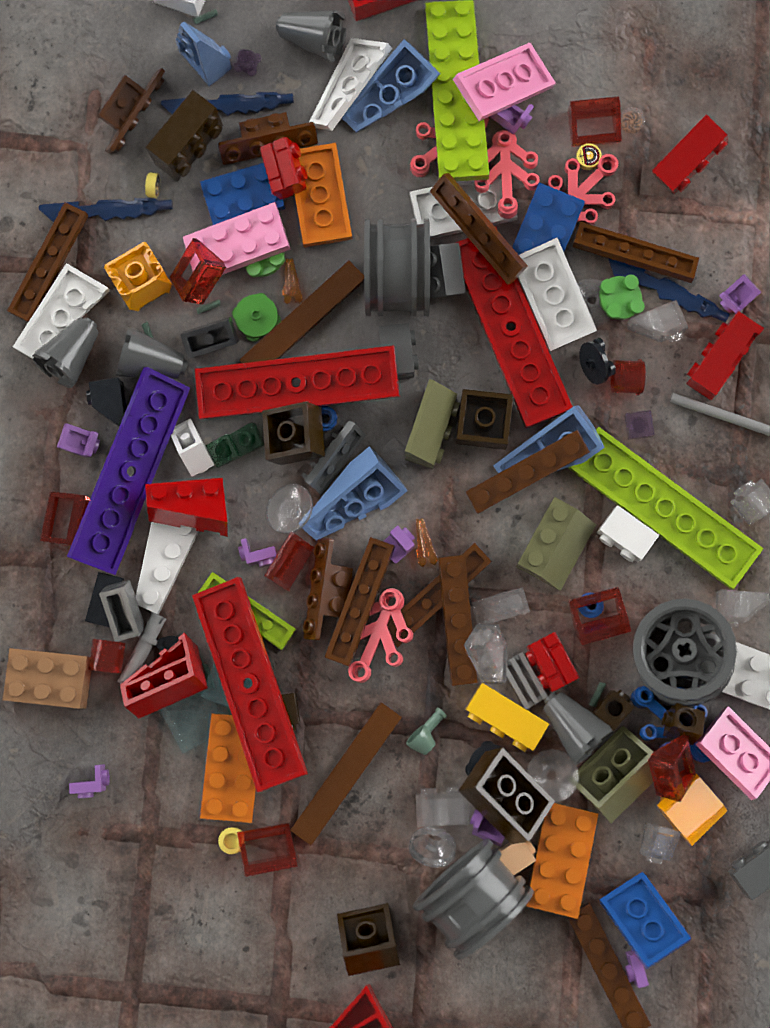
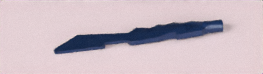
(239, 102)
(113, 208)
(670, 291)

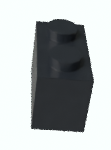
(209, 337)

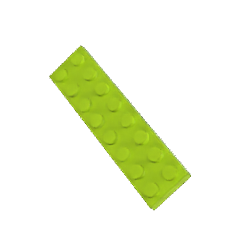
(452, 50)
(669, 511)

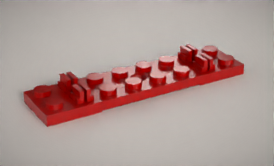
(519, 352)
(323, 377)
(257, 710)

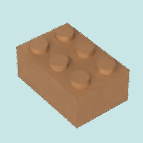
(47, 678)

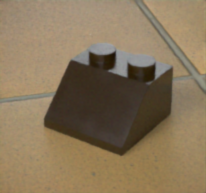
(368, 939)

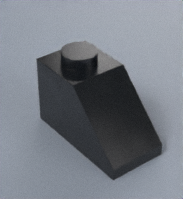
(108, 399)

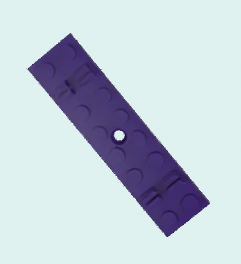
(120, 497)

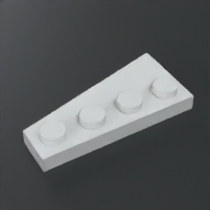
(350, 77)
(65, 302)
(162, 562)

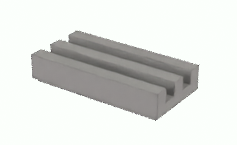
(534, 700)

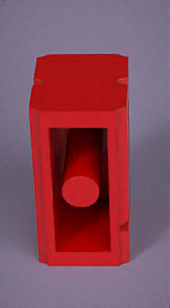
(283, 168)
(552, 662)

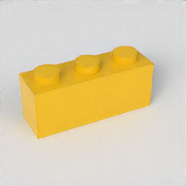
(506, 718)

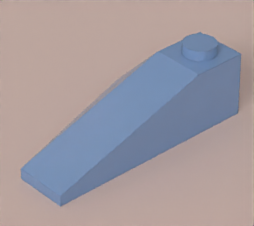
(203, 53)
(395, 83)
(567, 423)
(359, 489)

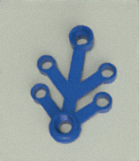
(658, 710)

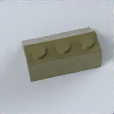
(432, 425)
(556, 544)
(616, 774)

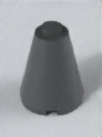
(314, 31)
(144, 351)
(67, 352)
(576, 726)

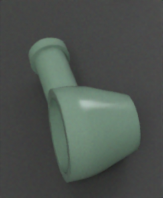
(422, 739)

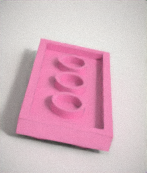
(504, 81)
(244, 238)

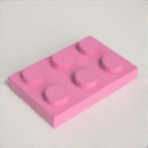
(737, 752)

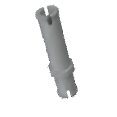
(143, 646)

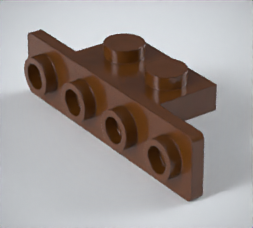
(125, 104)
(263, 131)
(328, 589)

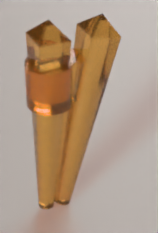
(291, 286)
(424, 544)

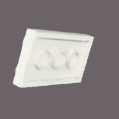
(441, 223)
(555, 295)
(750, 675)

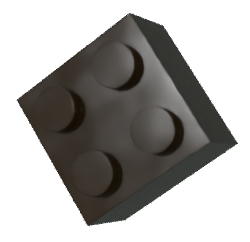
(484, 419)
(293, 433)

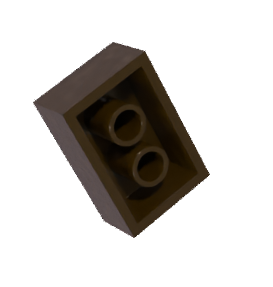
(185, 136)
(507, 796)

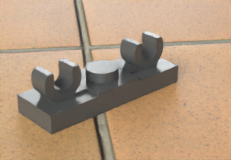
(335, 457)

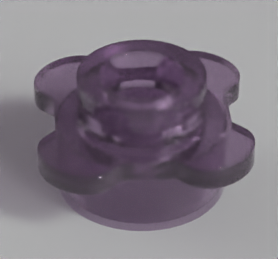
(247, 55)

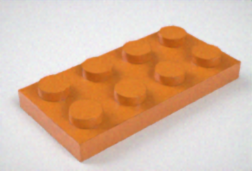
(323, 204)
(227, 778)
(562, 860)

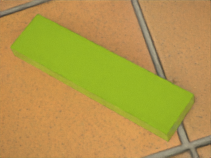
(270, 626)

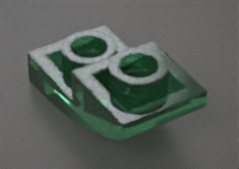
(235, 445)

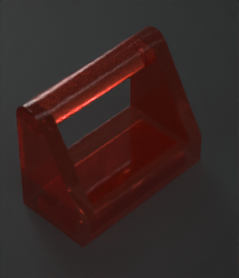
(592, 109)
(203, 277)
(79, 506)
(289, 561)
(604, 627)
(665, 771)
(268, 864)

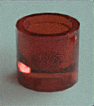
(629, 377)
(106, 656)

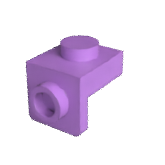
(513, 118)
(739, 294)
(78, 441)
(402, 541)
(262, 557)
(86, 788)
(484, 829)
(635, 970)

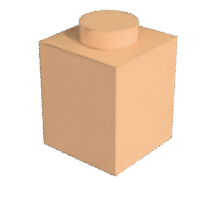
(517, 856)

